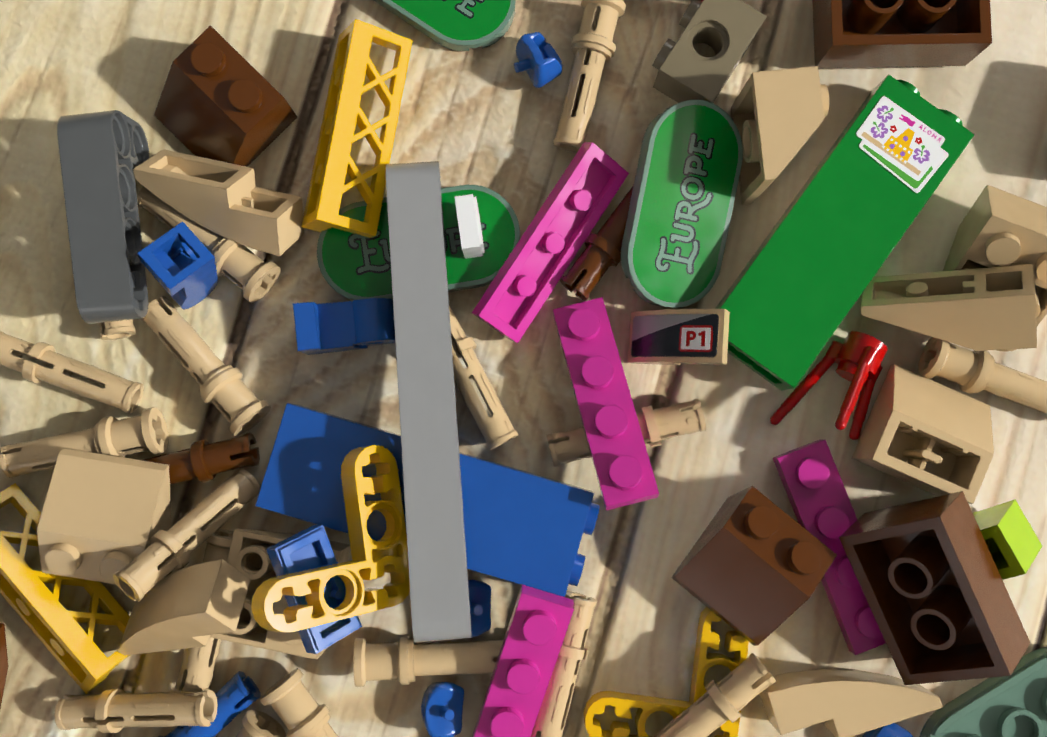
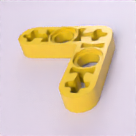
(368, 556)
(647, 705)

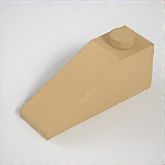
(964, 307)

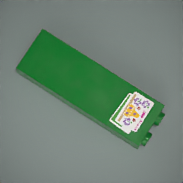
(840, 230)

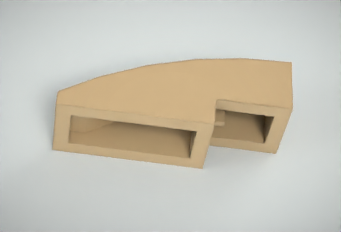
(224, 200)
(186, 609)
(843, 700)

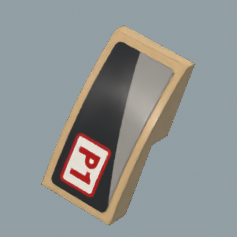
(679, 336)

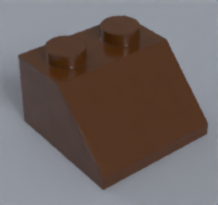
(221, 103)
(754, 565)

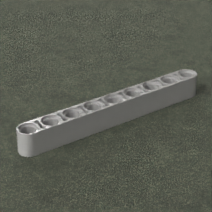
(427, 404)

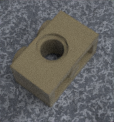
(724, 26)

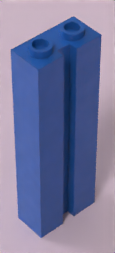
(513, 519)

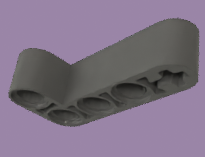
(103, 213)

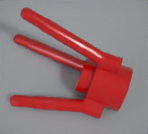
(857, 362)

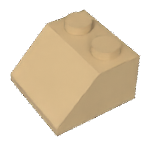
(775, 119)
(101, 513)

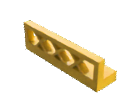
(338, 128)
(45, 614)

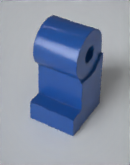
(181, 265)
(343, 325)

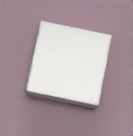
(469, 226)

